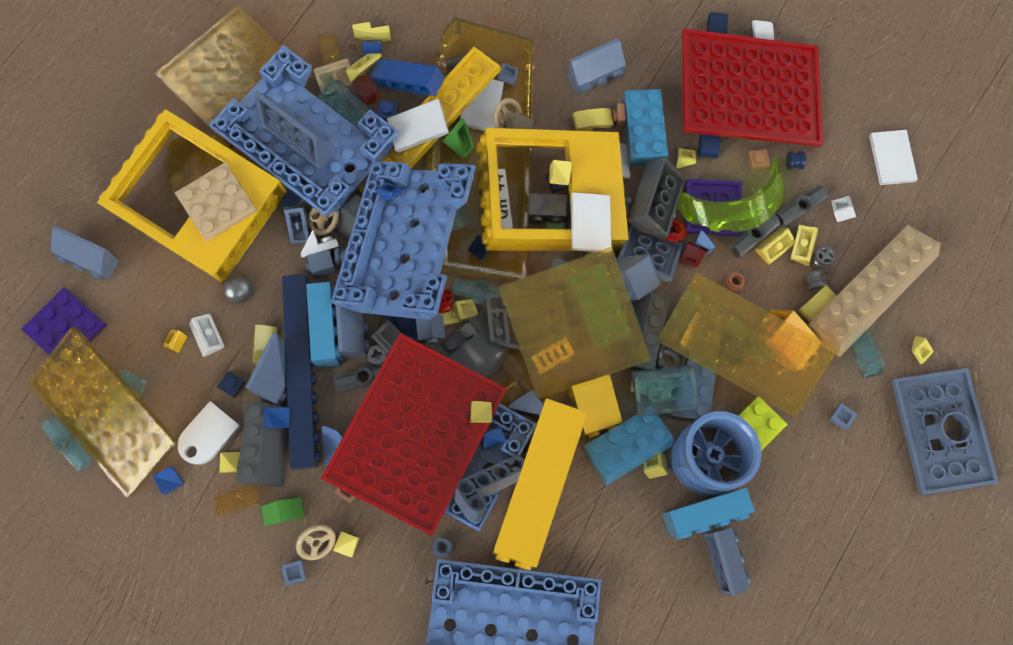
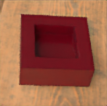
(693, 254)

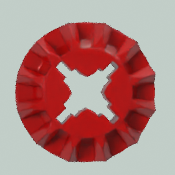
(679, 233)

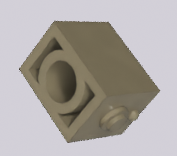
(517, 121)

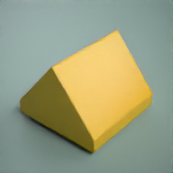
(175, 340)

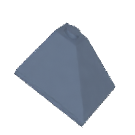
(663, 253)
(269, 375)

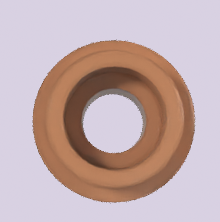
(739, 278)

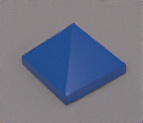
(388, 191)

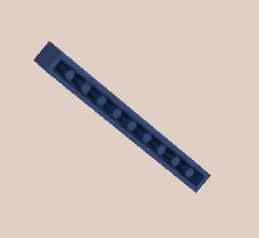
(300, 375)

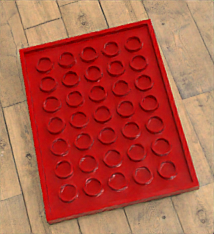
(751, 88)
(413, 435)

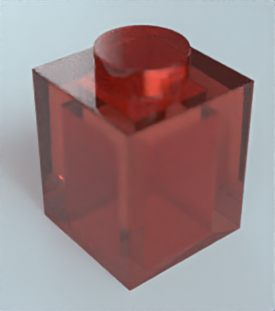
(366, 89)

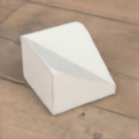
(843, 208)

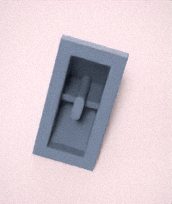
(297, 224)
(527, 405)

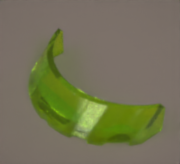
(737, 214)

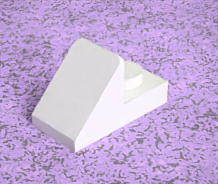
(312, 245)

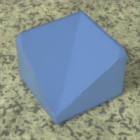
(703, 241)

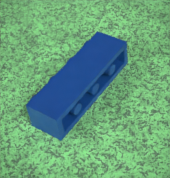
(407, 77)

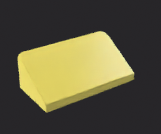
(362, 65)
(804, 244)
(775, 245)
(261, 338)

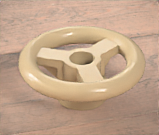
(501, 110)
(315, 216)
(315, 539)

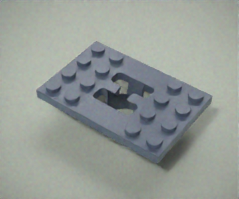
(951, 466)

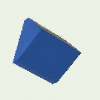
(372, 46)

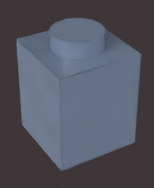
(320, 264)
(431, 329)

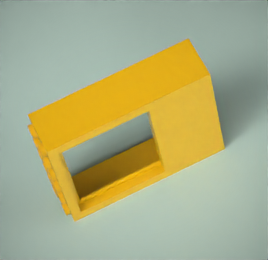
(593, 171)
(223, 252)
(539, 485)

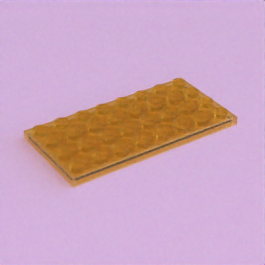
(746, 344)
(102, 412)

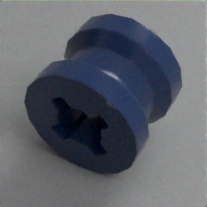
(795, 160)

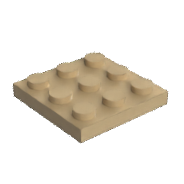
(216, 202)

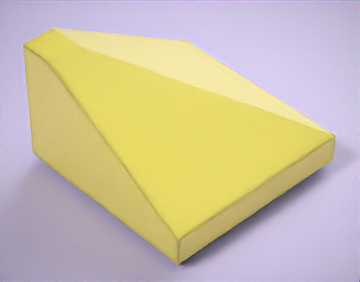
(685, 157)
(921, 349)
(229, 462)
(346, 544)

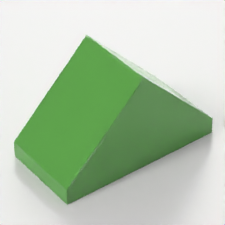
(460, 139)
(282, 511)

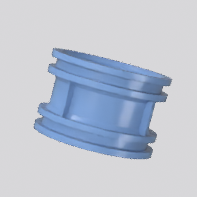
(728, 428)

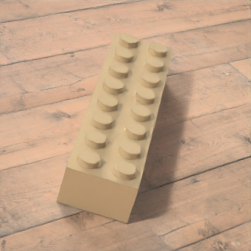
(875, 289)

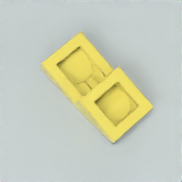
(365, 32)
(592, 118)
(817, 303)
(460, 312)

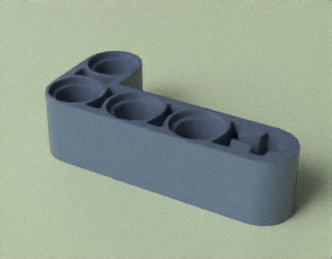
(508, 473)

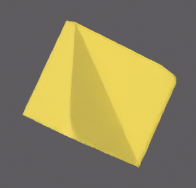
(560, 172)
(481, 412)
(656, 466)

